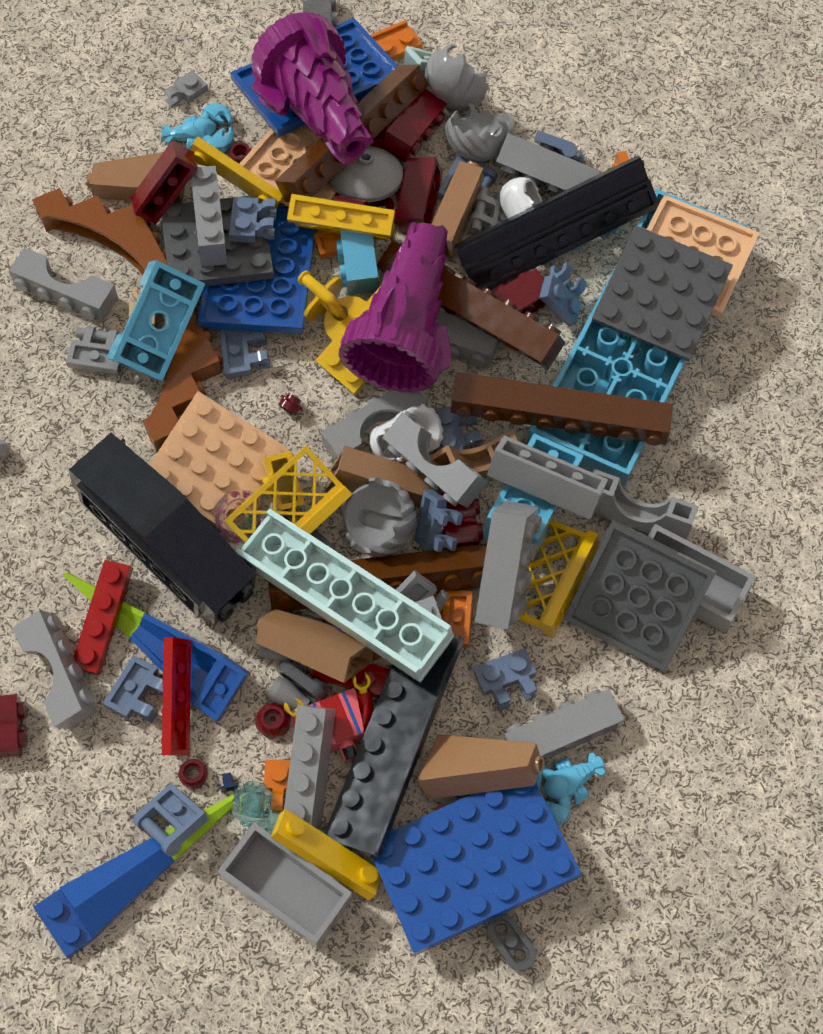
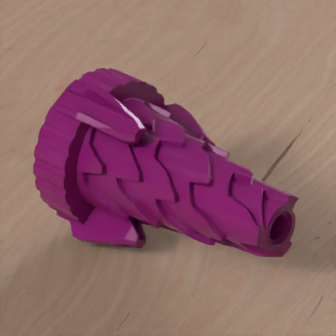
(303, 68)
(397, 338)

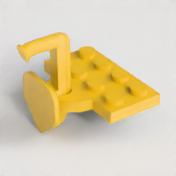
(335, 324)

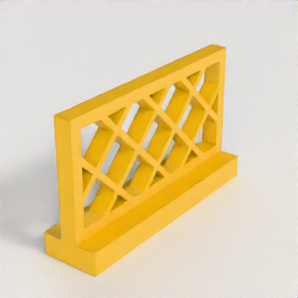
(341, 216)
(315, 515)
(570, 577)

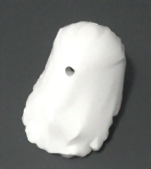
(519, 196)
(424, 416)

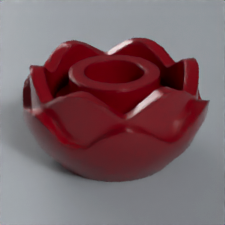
(272, 729)

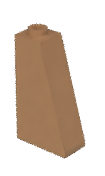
(122, 177)
(459, 203)
(356, 467)
(313, 644)
(478, 765)

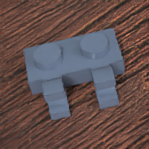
(244, 219)
(563, 298)
(236, 354)
(452, 435)
(431, 518)
(505, 672)
(130, 689)

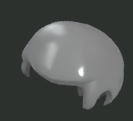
(454, 79)
(478, 134)
(379, 518)

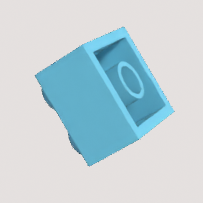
(359, 262)

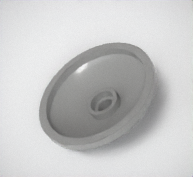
(371, 177)

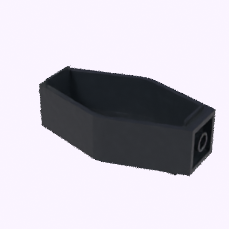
(162, 529)

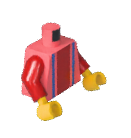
(351, 717)

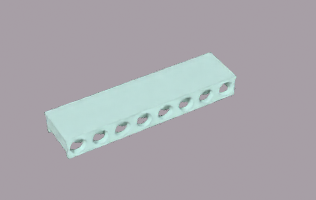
(347, 595)

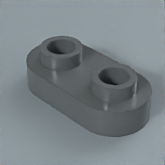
(312, 688)
(511, 942)

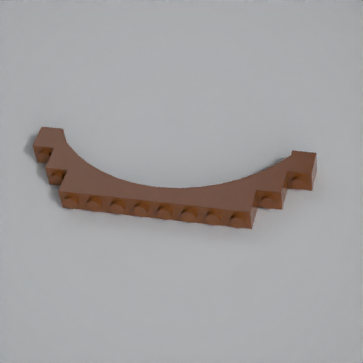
(134, 241)

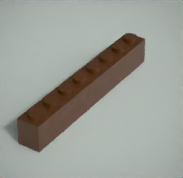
(378, 110)
(492, 316)
(561, 408)
(445, 569)

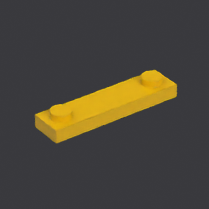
(234, 172)
(326, 854)

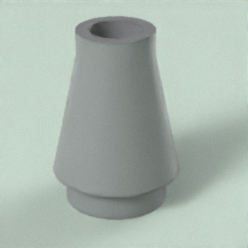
(284, 691)

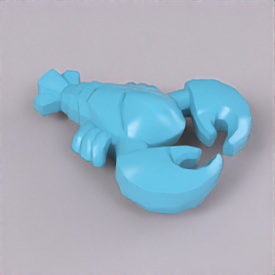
(204, 128)
(568, 782)

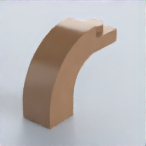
(477, 458)

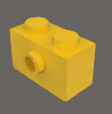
(285, 483)

